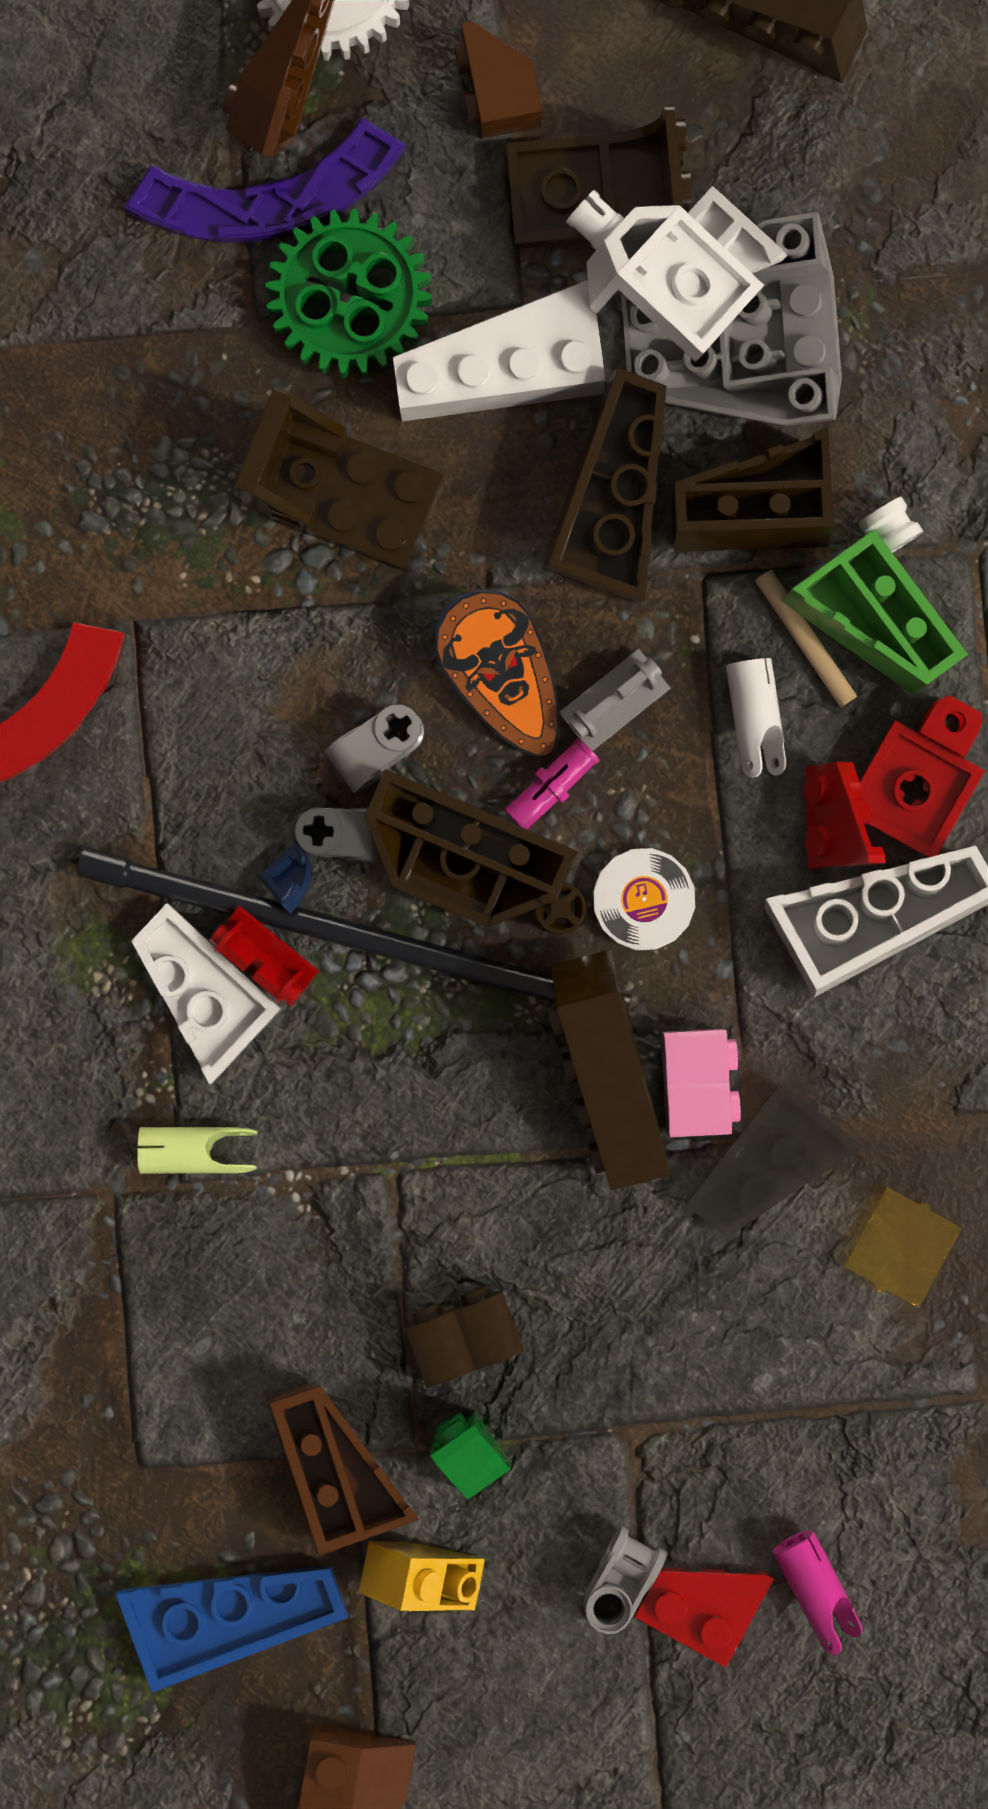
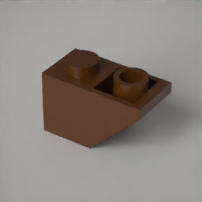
(501, 81)

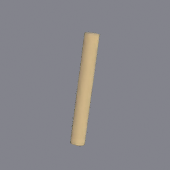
(806, 640)

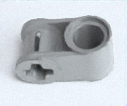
(367, 751)
(622, 1578)

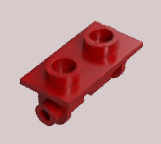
(263, 955)

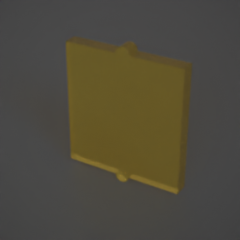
(902, 1247)

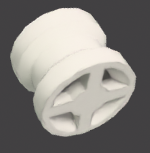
(892, 524)

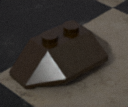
(462, 854)

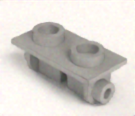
(615, 699)

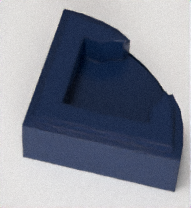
(288, 877)

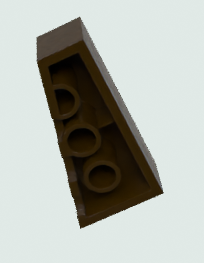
(609, 1071)

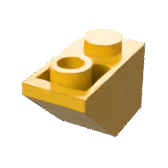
(420, 1577)

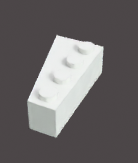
(507, 361)
(868, 918)

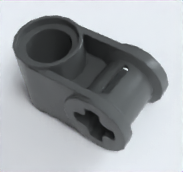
(350, 836)

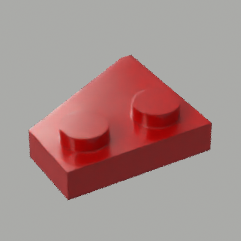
(837, 818)
(704, 1608)

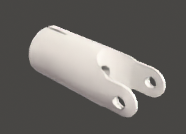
(756, 715)

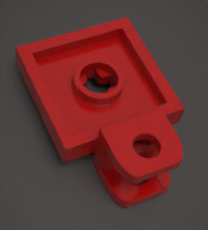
(939, 761)

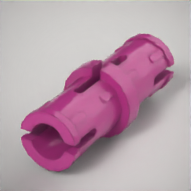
(552, 784)

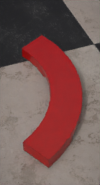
(62, 701)

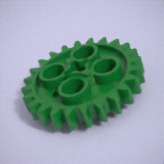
(366, 251)

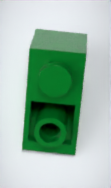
(468, 1453)

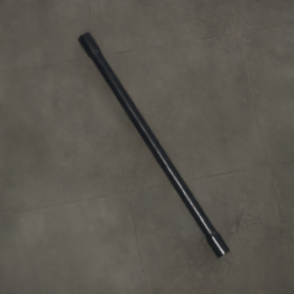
(122, 873)

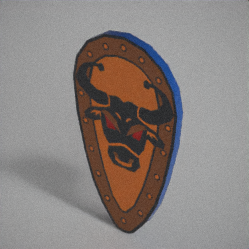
(500, 668)

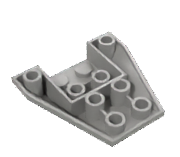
(777, 354)

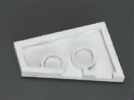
(205, 992)

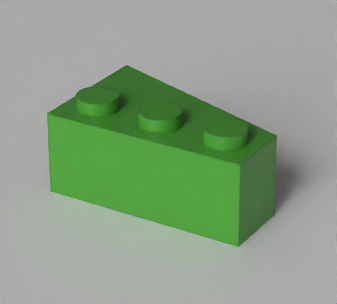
(878, 614)

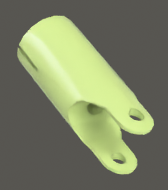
(185, 1149)

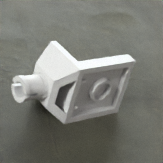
(664, 269)

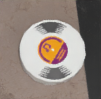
(644, 899)

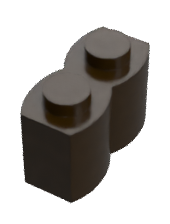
(463, 1336)

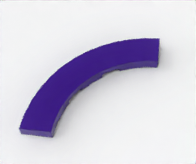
(269, 208)

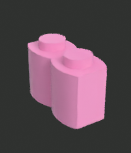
(698, 1082)

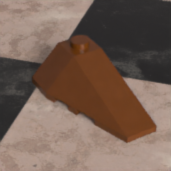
(275, 85)

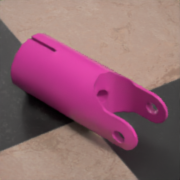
(817, 1588)

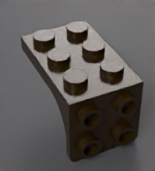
(623, 167)

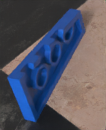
(219, 1620)

